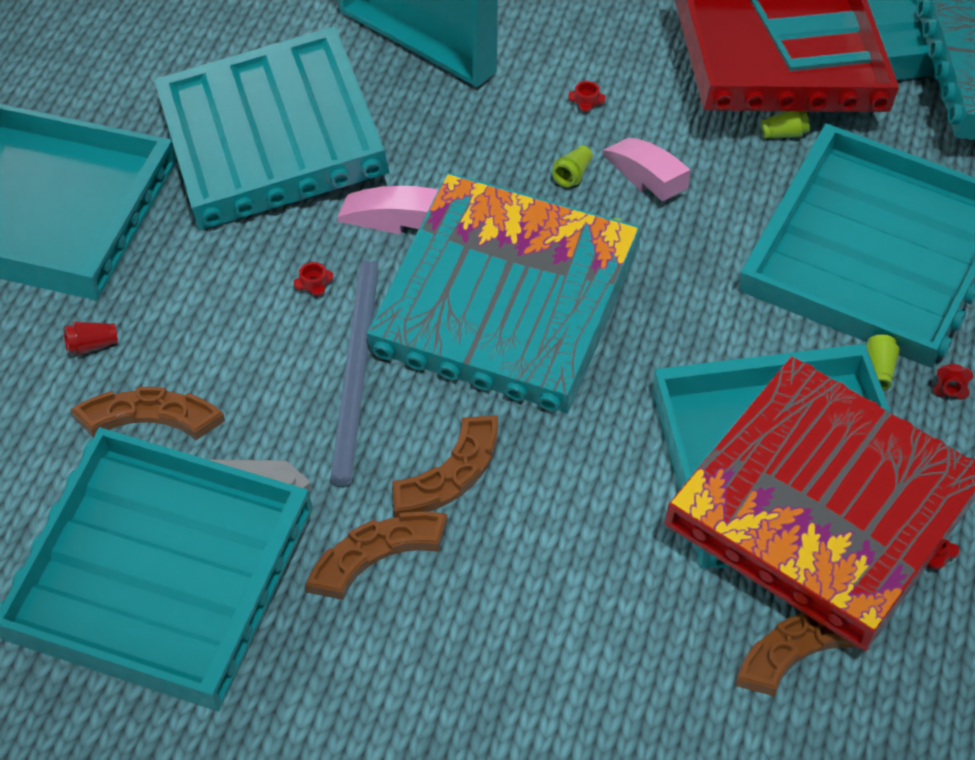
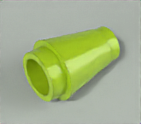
(785, 125)
(572, 166)
(884, 357)

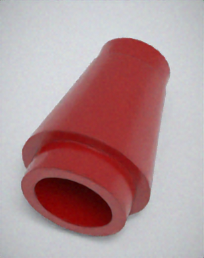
(88, 337)

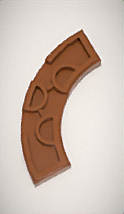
(148, 405)
(458, 473)
(371, 543)
(782, 649)

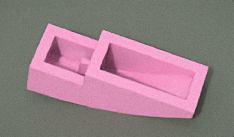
(649, 167)
(387, 207)

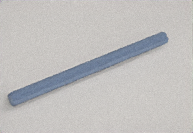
(354, 375)

